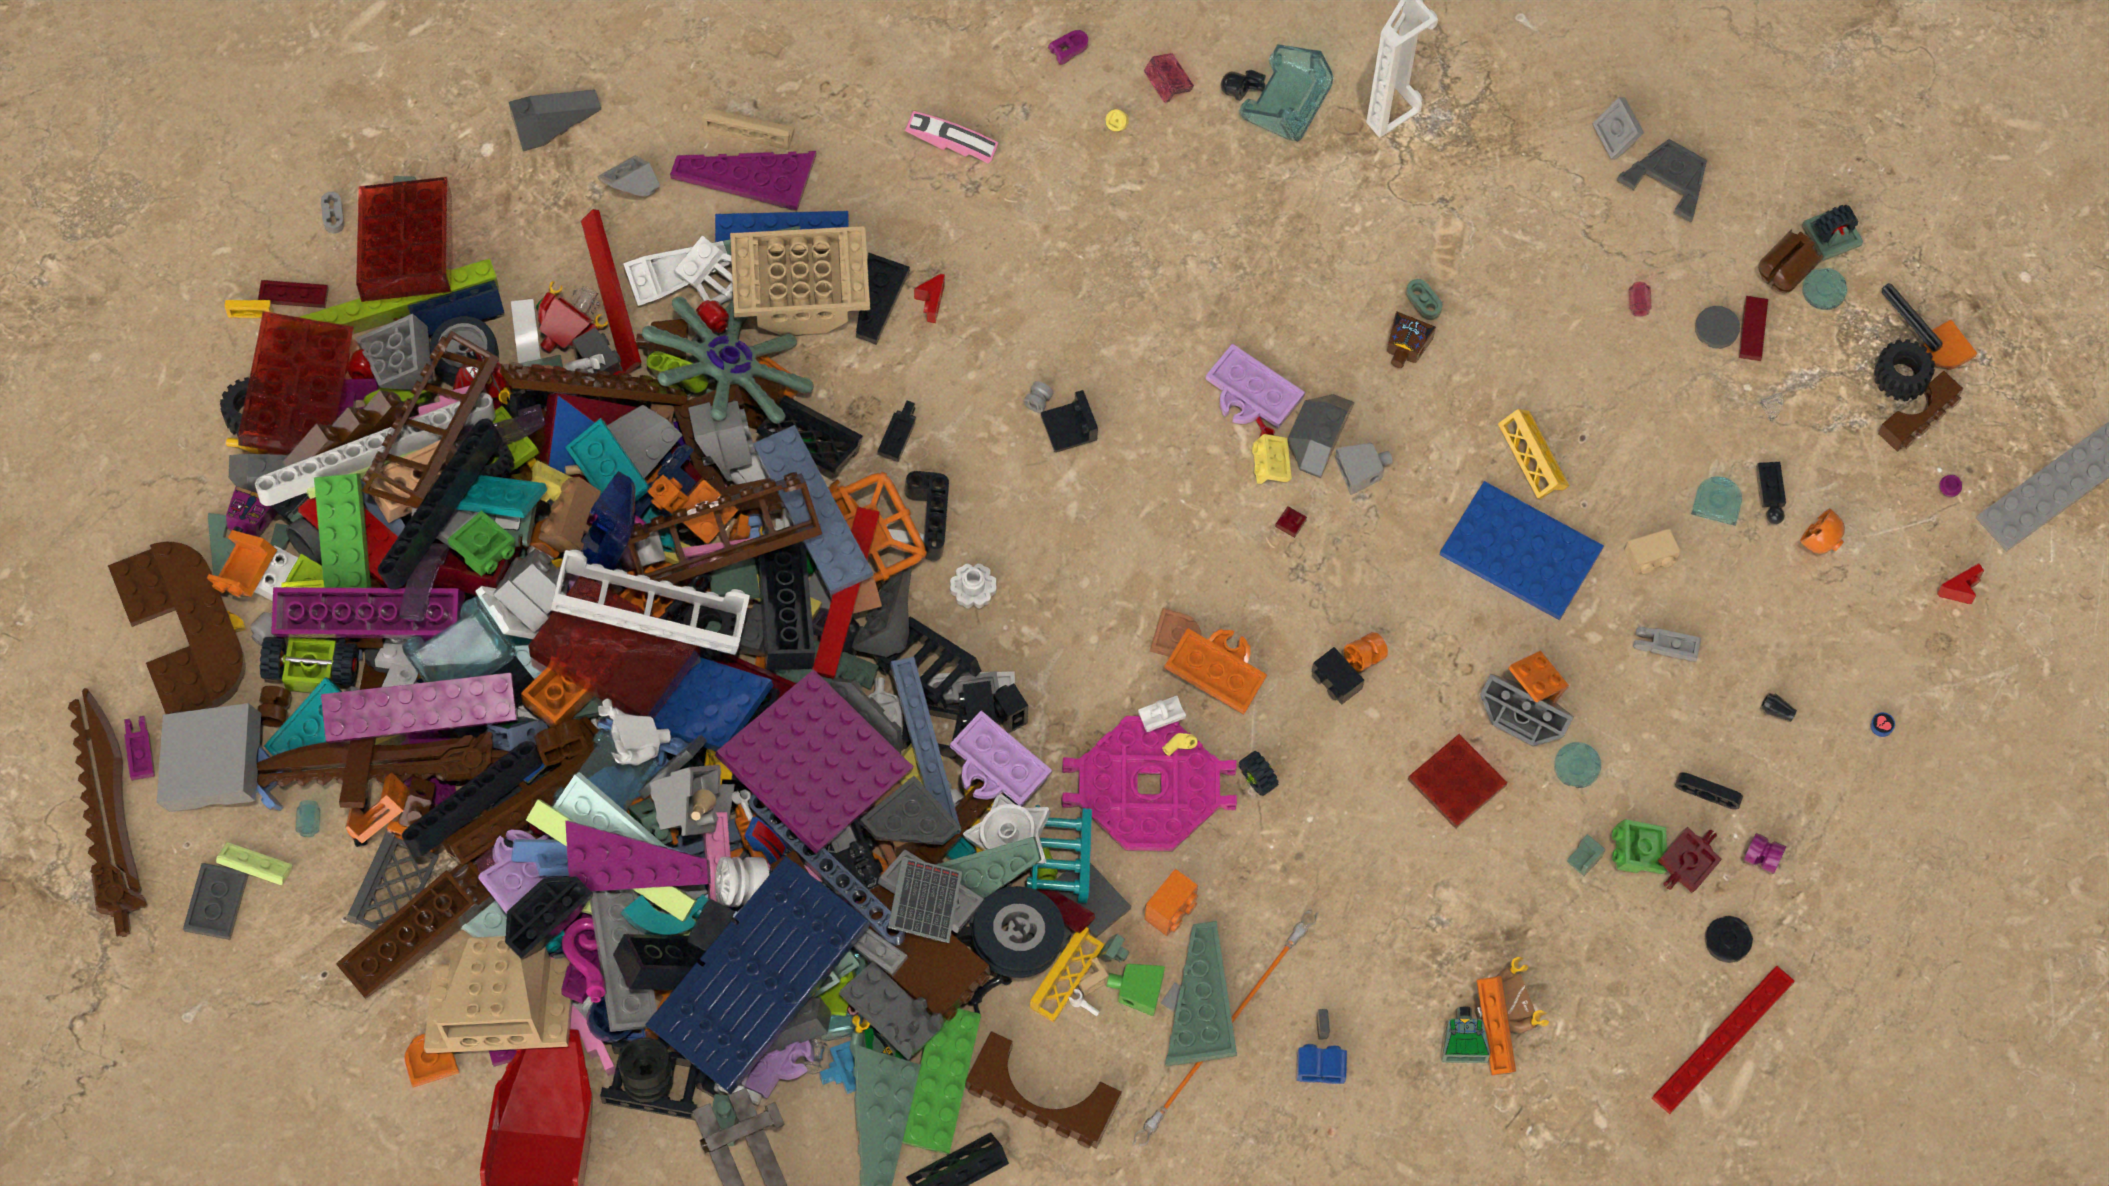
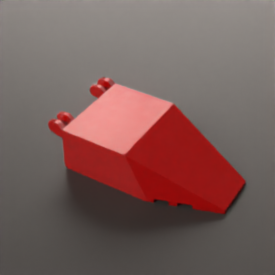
(540, 1119)

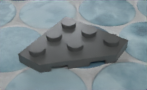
(869, 710)
(911, 816)

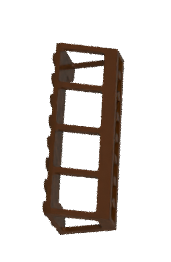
(448, 435)
(730, 553)
(513, 812)

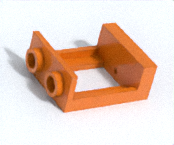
(392, 798)

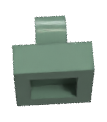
(1113, 949)

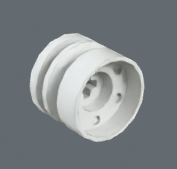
(739, 879)

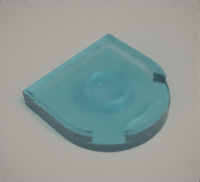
(1718, 500)

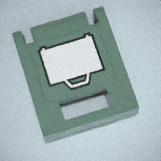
(517, 526)

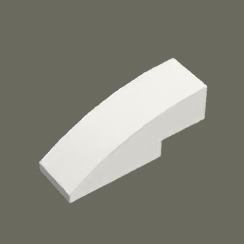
(525, 330)

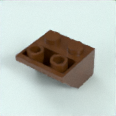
(754, 414)

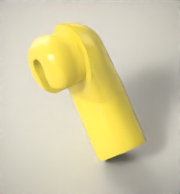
(1180, 741)

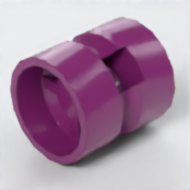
(1765, 853)

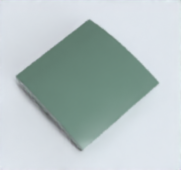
(736, 576)

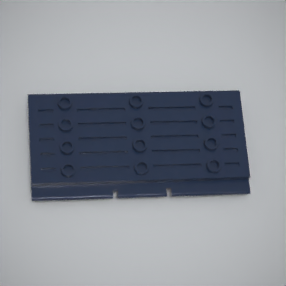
(758, 974)

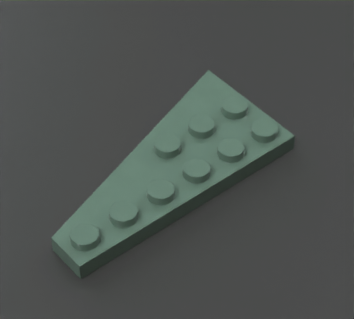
(1203, 1011)
(882, 1109)

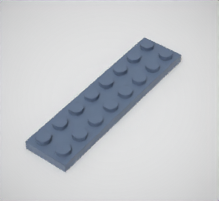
(835, 550)

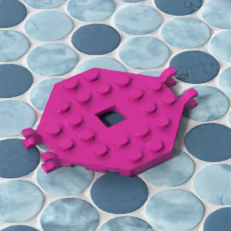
(1148, 820)

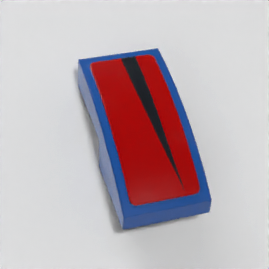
(765, 839)

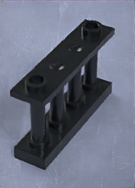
(948, 653)
(682, 1109)

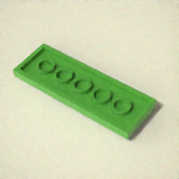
(342, 531)
(942, 1084)

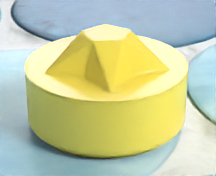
(1117, 120)

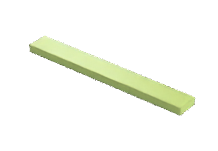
(668, 898)

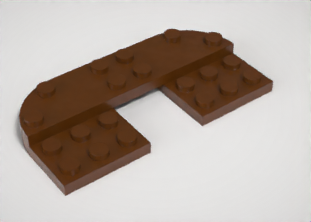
(171, 580)

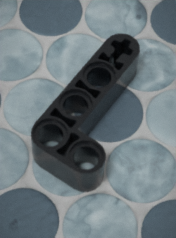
(934, 516)

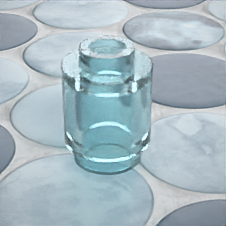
(307, 818)

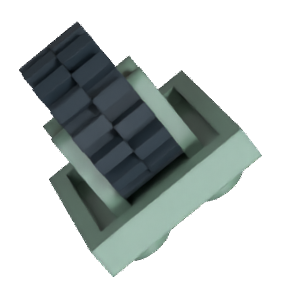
(1834, 231)

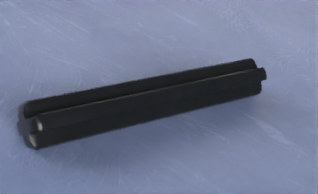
(1912, 317)

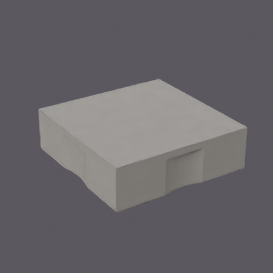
(208, 757)

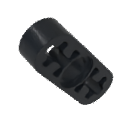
(1708, 790)

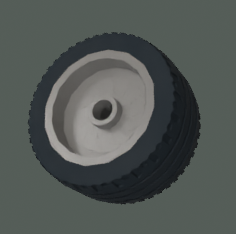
(470, 329)

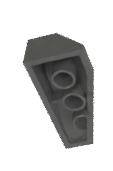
(547, 115)
(888, 625)

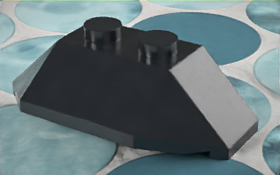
(544, 913)

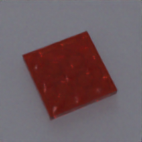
(1457, 781)

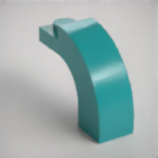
(652, 922)

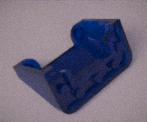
(613, 526)

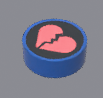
(1882, 724)

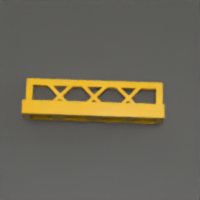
(1540, 450)
(1056, 974)

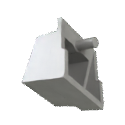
(722, 441)
(530, 588)
(675, 799)

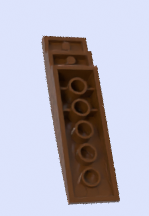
(417, 928)

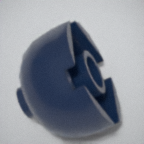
(599, 1025)

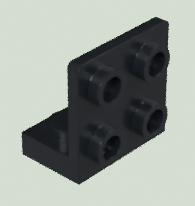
(1070, 424)

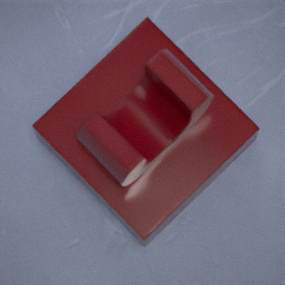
(1291, 521)

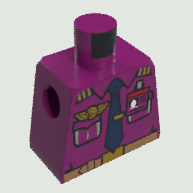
(247, 513)

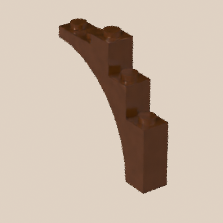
(351, 426)

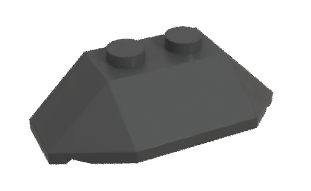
(1318, 431)
(247, 468)
(1519, 715)

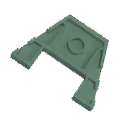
(222, 547)

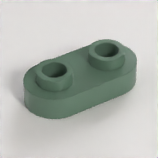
(1425, 299)

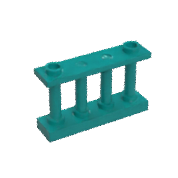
(1079, 866)

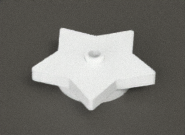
(1008, 824)

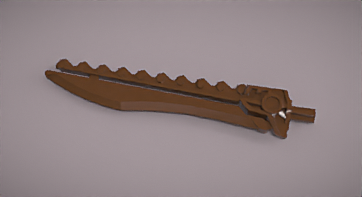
(458, 761)
(108, 882)

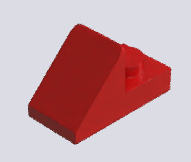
(931, 293)
(1960, 586)

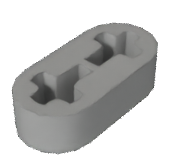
(327, 213)

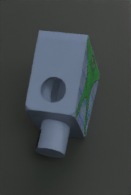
(510, 734)

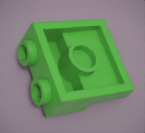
(483, 543)
(1639, 846)

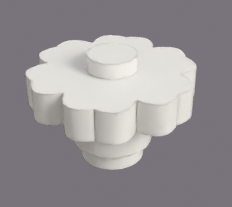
(973, 586)

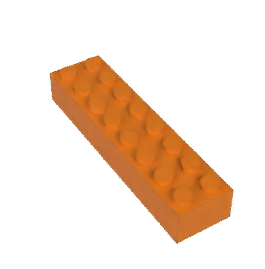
(558, 699)

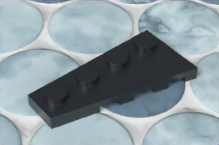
(885, 285)

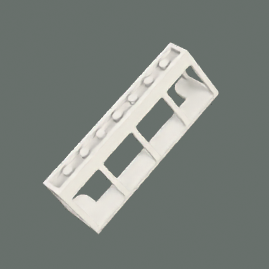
(1396, 63)
(733, 602)

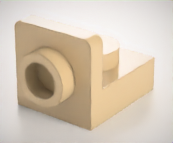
(1093, 982)

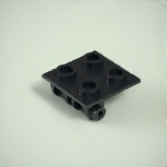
(859, 863)

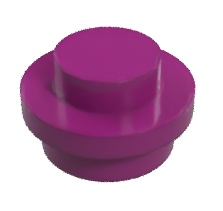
(1950, 485)

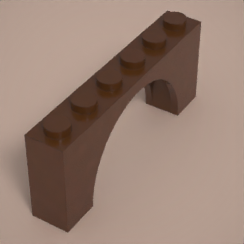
(1082, 1121)

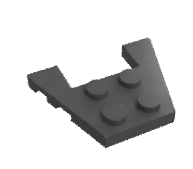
(1673, 167)

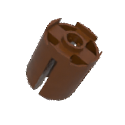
(1789, 262)

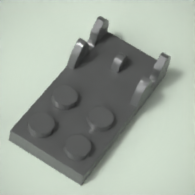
(892, 1010)

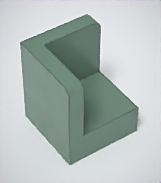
(1586, 855)

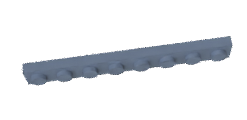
(922, 733)

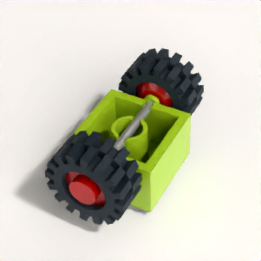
(308, 662)

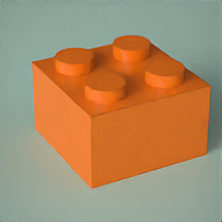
(706, 525)
(1171, 903)

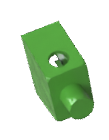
(1139, 986)

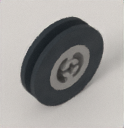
(1031, 914)

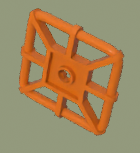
(882, 536)

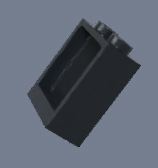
(951, 712)

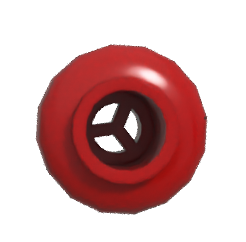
(713, 315)
(359, 366)

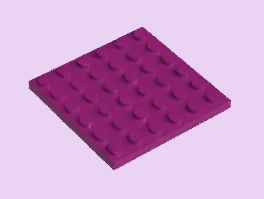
(814, 761)

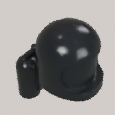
(1237, 84)

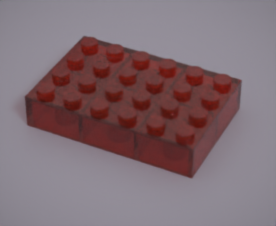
(404, 239)
(294, 380)
(613, 661)

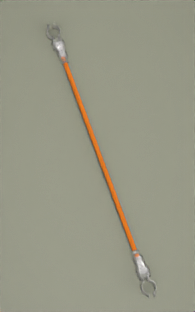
(1299, 931)

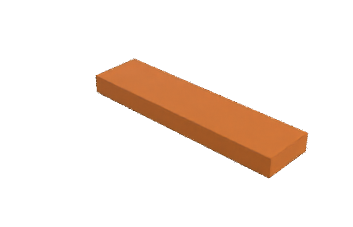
(1496, 1025)

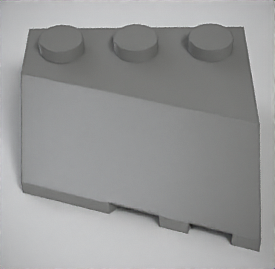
(398, 352)
(644, 437)

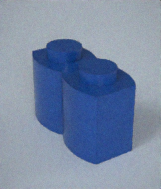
(1321, 1064)

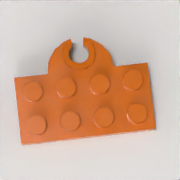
(1217, 668)

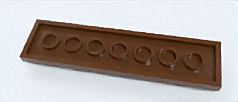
(593, 384)

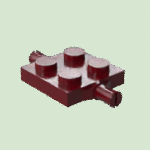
(1689, 859)

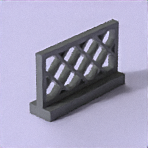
(376, 873)

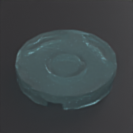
(1824, 289)
(1577, 765)

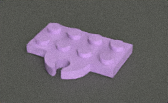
(1252, 388)
(998, 761)
(508, 879)
(778, 1066)

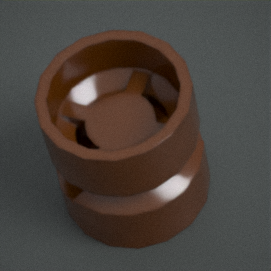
(273, 705)

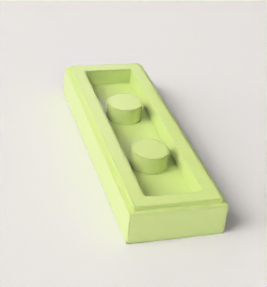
(254, 863)

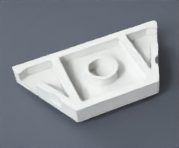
(503, 616)

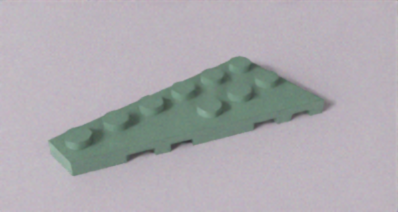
(995, 867)

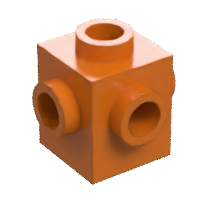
(667, 494)

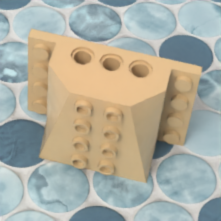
(800, 278)
(497, 1000)

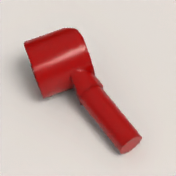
(1264, 430)

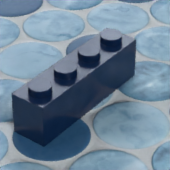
(476, 301)

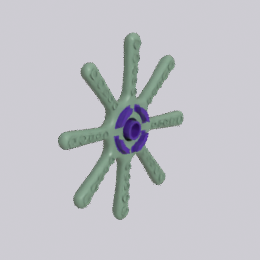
(727, 361)

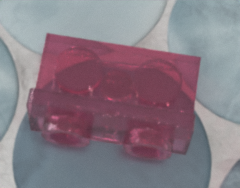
(1167, 76)

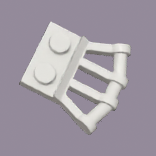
(699, 263)

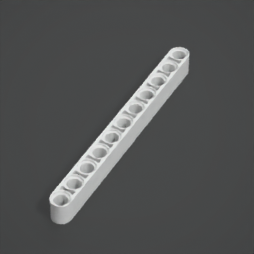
(360, 453)

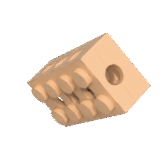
(406, 476)

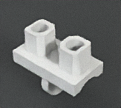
(1161, 713)

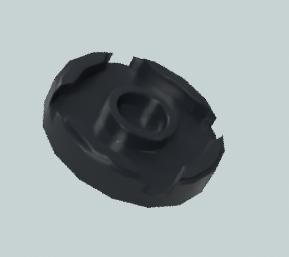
(1728, 939)

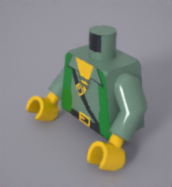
(872, 1039)

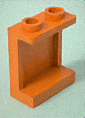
(244, 566)

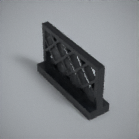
(817, 426)

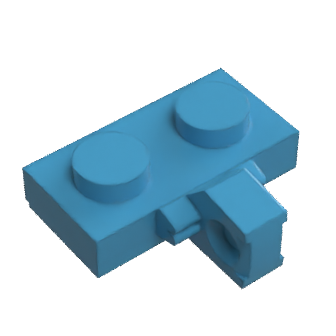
(841, 1068)

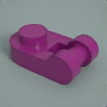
(1075, 41)

